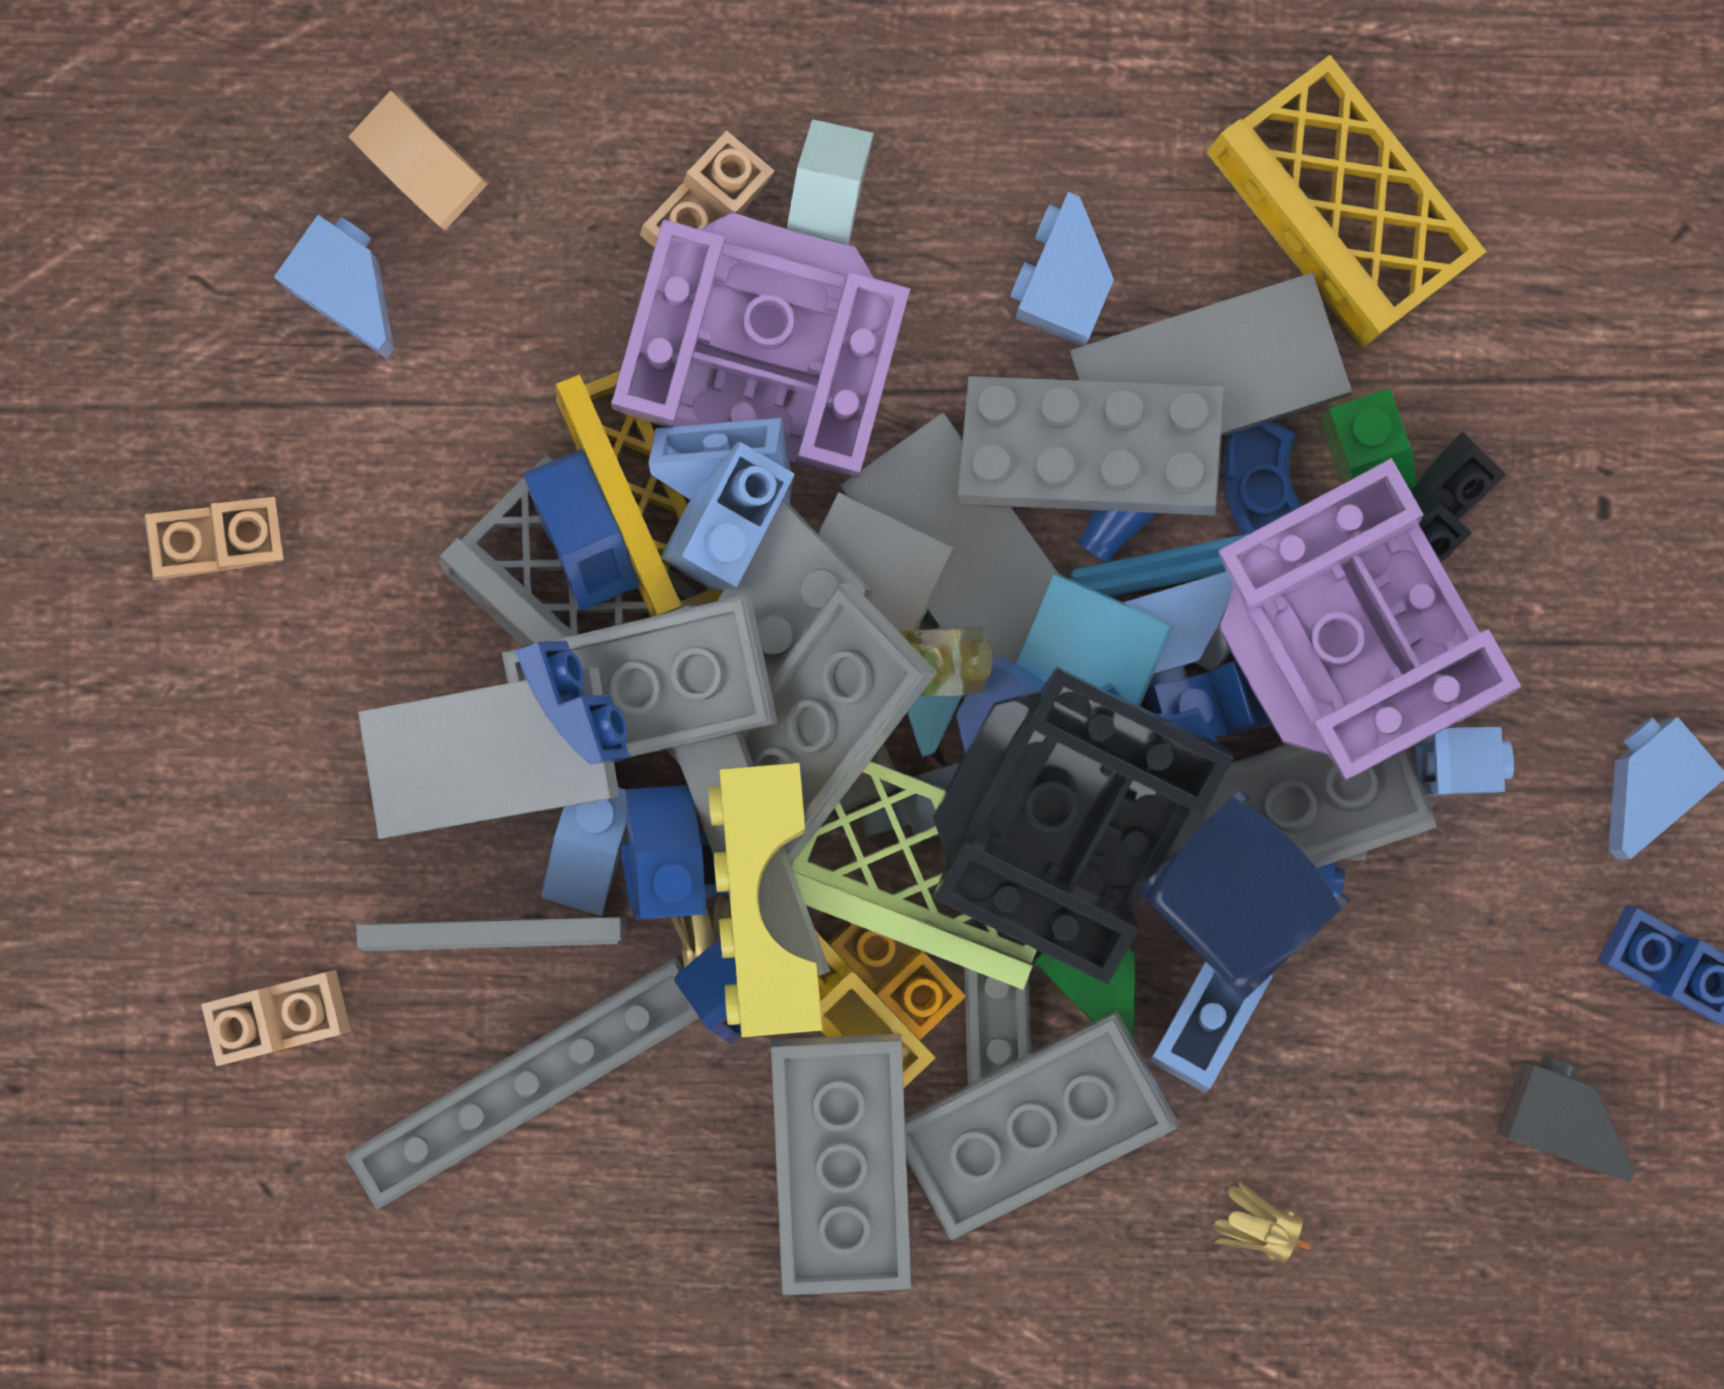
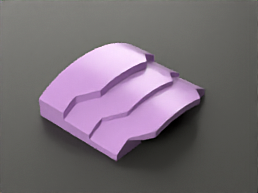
(760, 329)
(1356, 626)

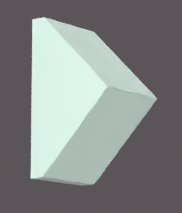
(829, 181)

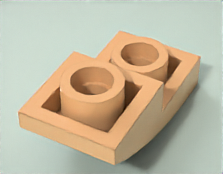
(418, 160)
(715, 186)
(213, 538)
(276, 1018)

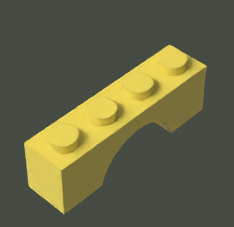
(759, 816)

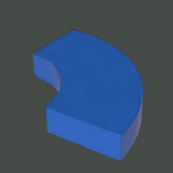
(1258, 475)

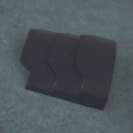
(1069, 816)

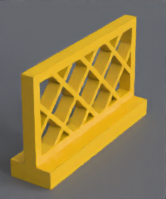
(1298, 221)

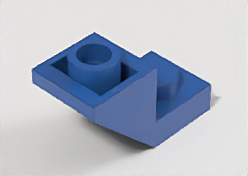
(581, 529)

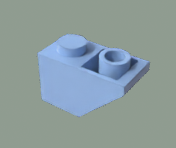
(1069, 279)
(727, 519)

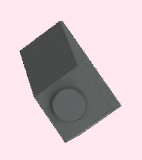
(1563, 1118)

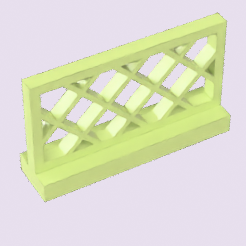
(892, 913)

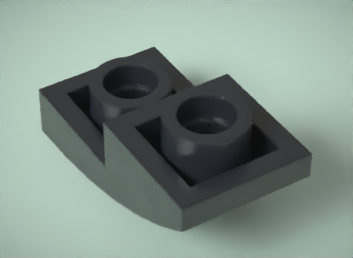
(1450, 489)

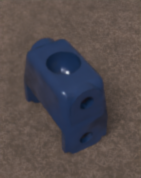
(1242, 895)

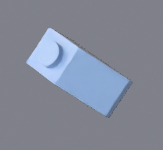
(340, 280)
(690, 454)
(1195, 612)
(1464, 761)
(1657, 783)
(586, 854)
(1205, 1029)

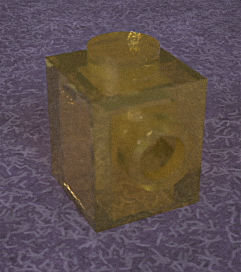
(958, 656)

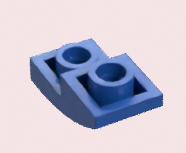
(586, 723)
(1667, 962)

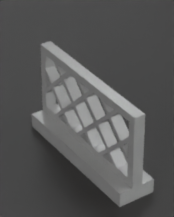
(504, 597)

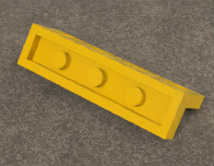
(593, 438)

